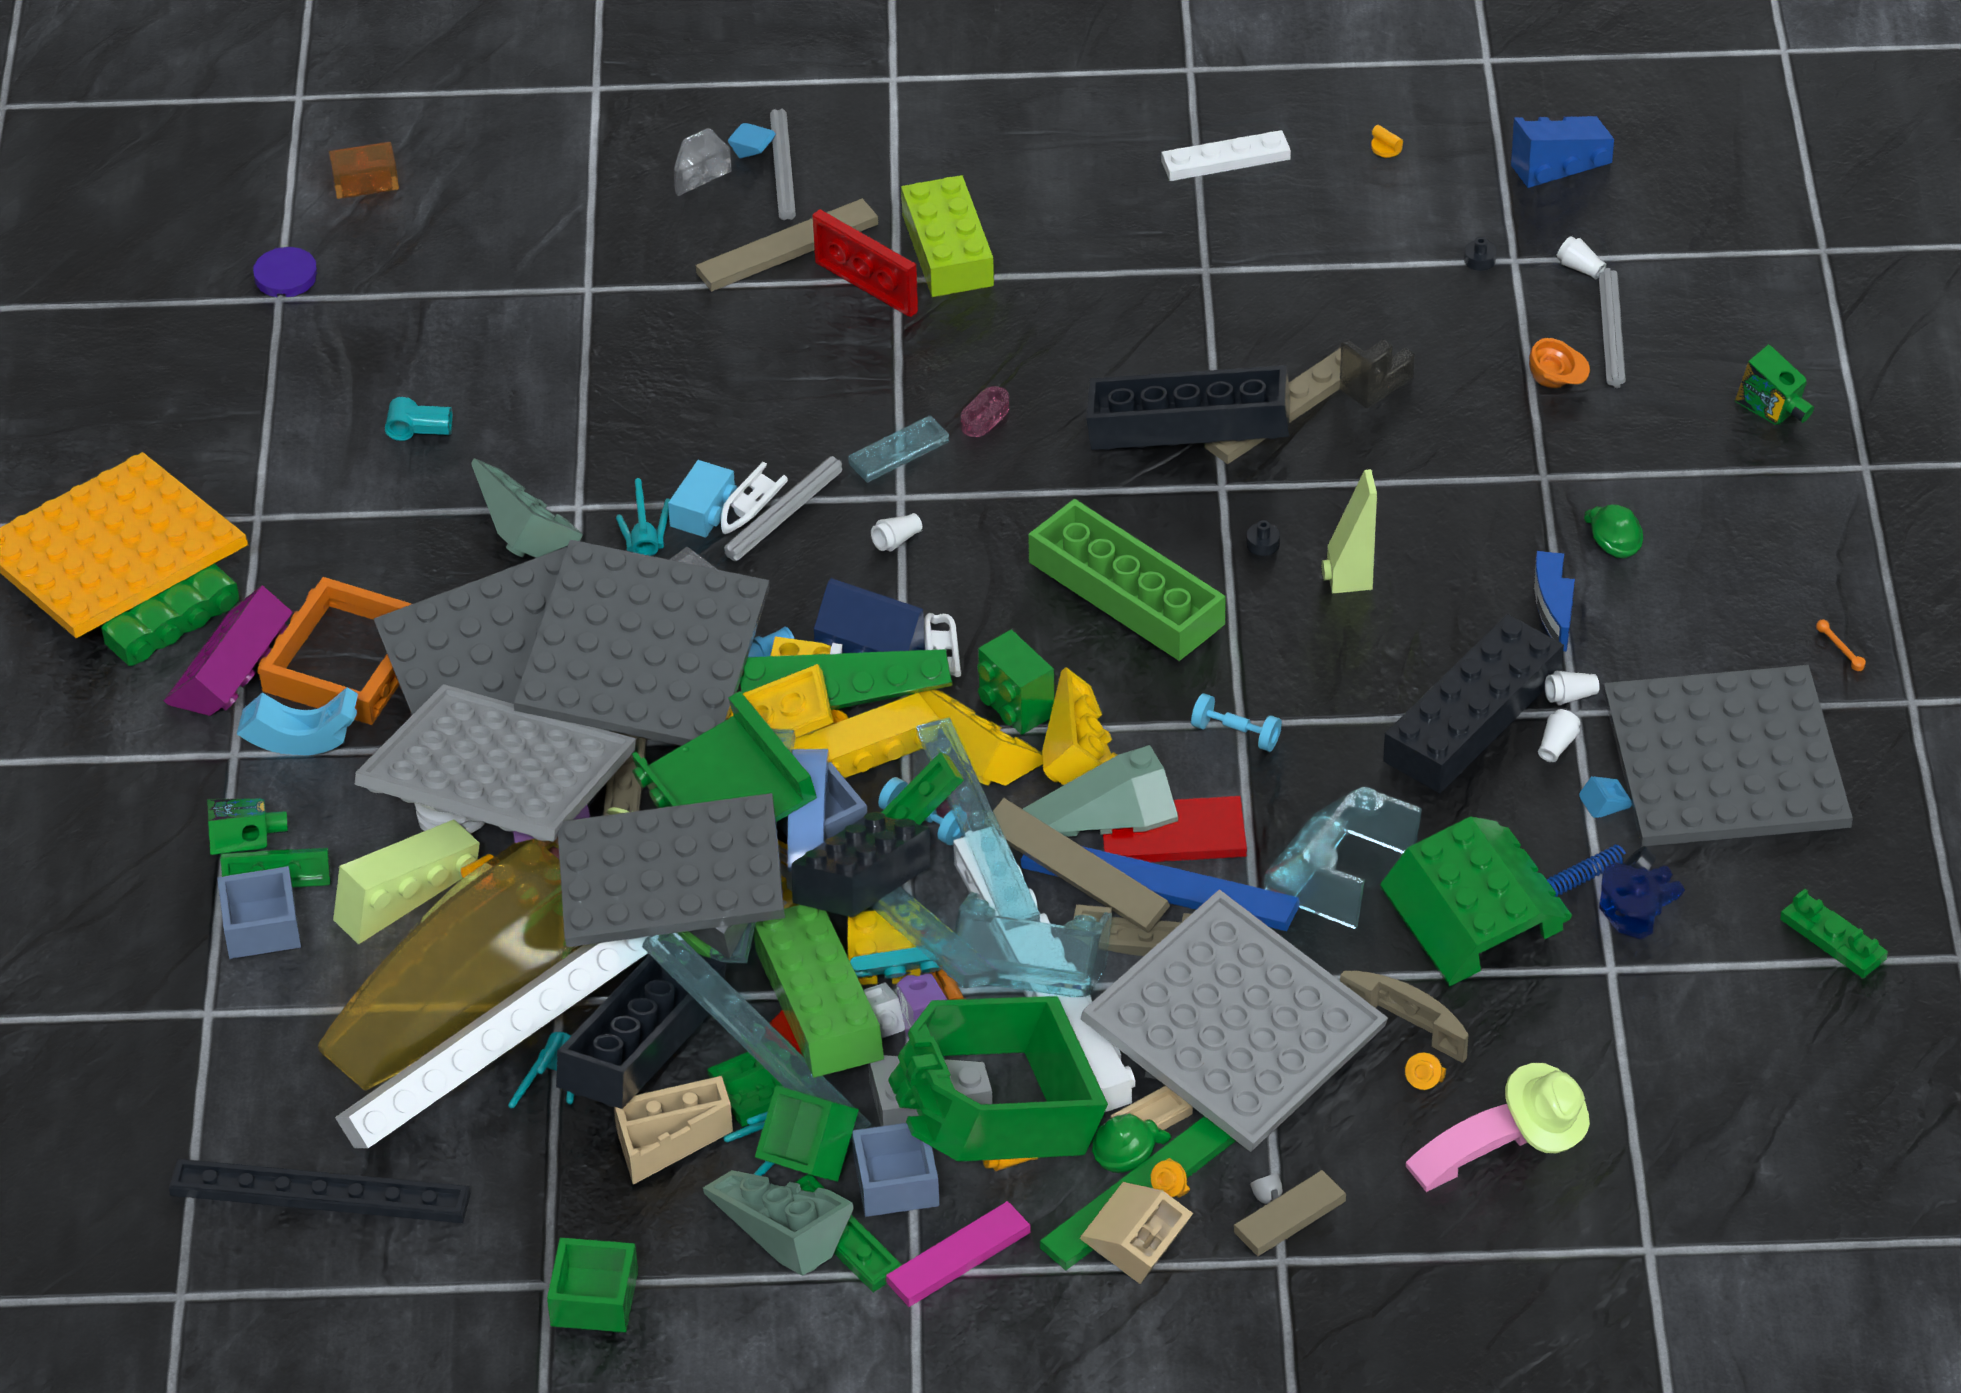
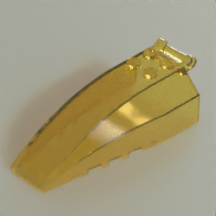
(454, 964)

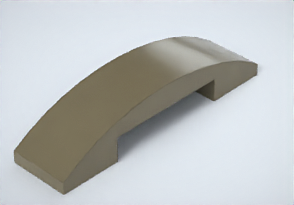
(1126, 936)
(1414, 1006)

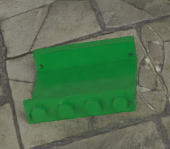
(729, 762)

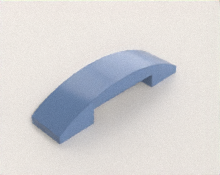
(807, 822)

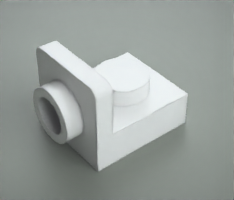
(886, 1009)

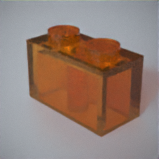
(364, 170)

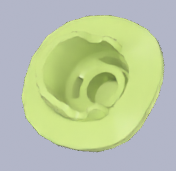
(1547, 1107)

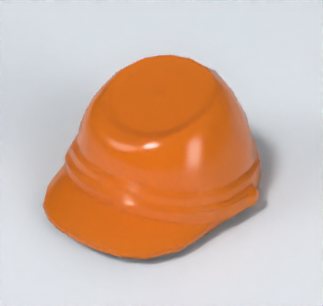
(1557, 364)

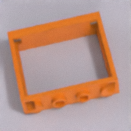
(314, 691)

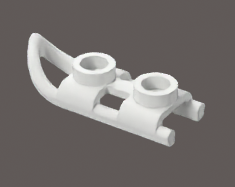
(747, 505)
(943, 639)

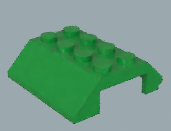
(1470, 894)

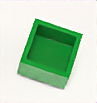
(1015, 682)
(806, 1133)
(592, 1285)

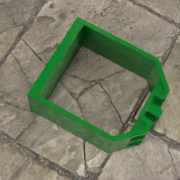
(1007, 1130)

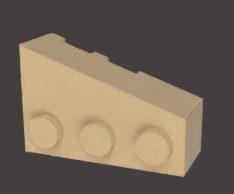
(672, 1124)

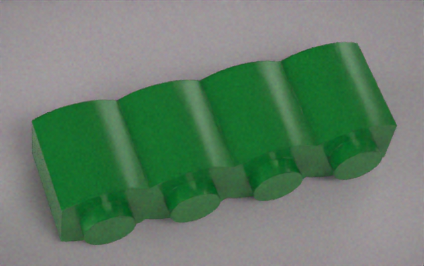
(170, 615)

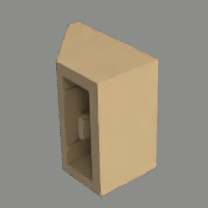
(1136, 1228)

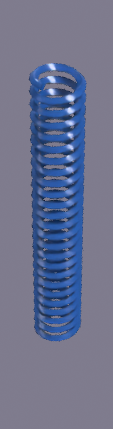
(1574, 870)

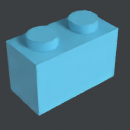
(700, 498)

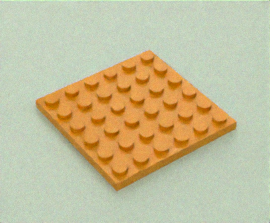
(113, 544)

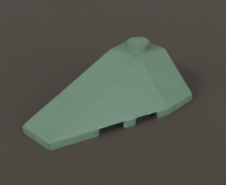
(520, 516)
(1116, 794)
(786, 1221)

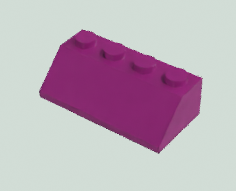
(230, 654)

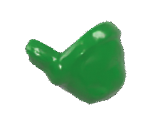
(1615, 530)
(1126, 1142)

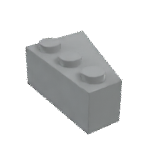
(966, 1076)

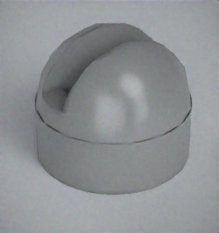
(1267, 1188)

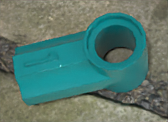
(408, 418)

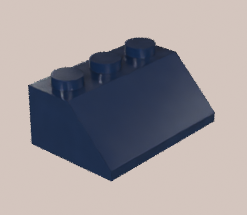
(867, 621)

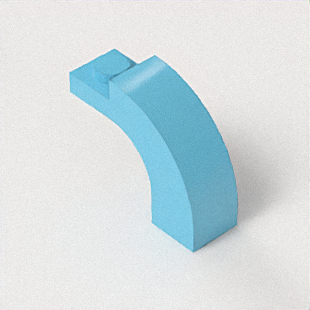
(294, 730)

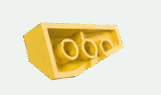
(1074, 735)
(990, 751)

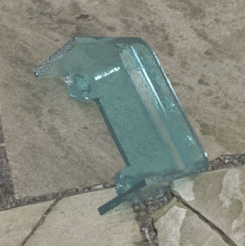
(1310, 861)
(1035, 953)

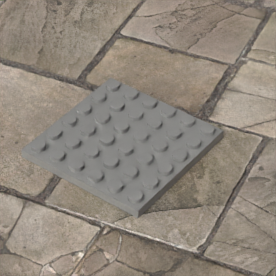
(495, 763)
(1234, 1019)

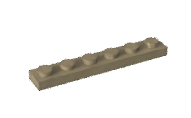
(1305, 393)

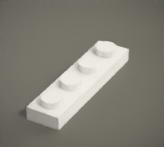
(1225, 155)

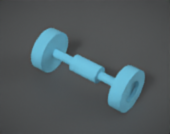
(1204, 712)
(948, 826)

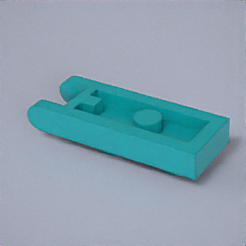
(893, 963)

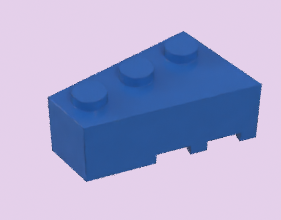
(1558, 149)

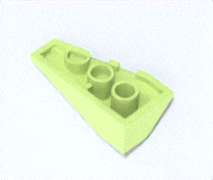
(1352, 545)

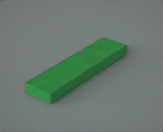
(859, 1248)

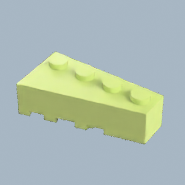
(400, 878)

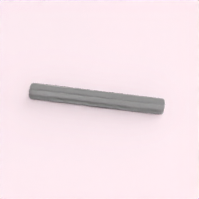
(782, 165)
(1612, 328)
(783, 508)

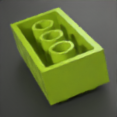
(947, 236)

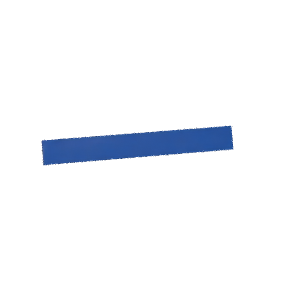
(1194, 889)

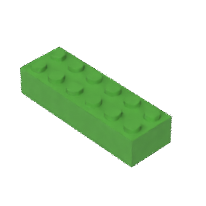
(1127, 579)
(818, 991)

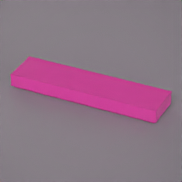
(958, 1254)

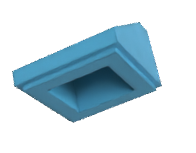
(750, 140)
(1604, 796)

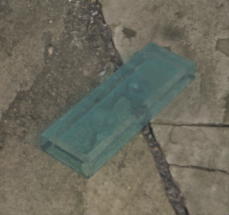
(898, 448)

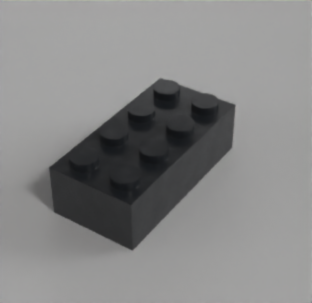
(861, 864)

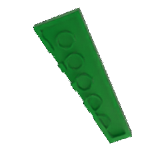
(857, 677)

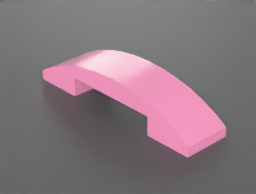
(1462, 1143)

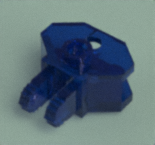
(1637, 896)

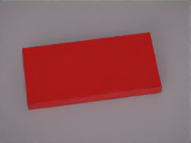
(865, 263)
(1203, 831)

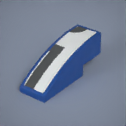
(1553, 595)

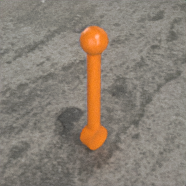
(1858, 663)

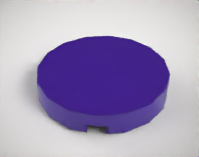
(285, 271)

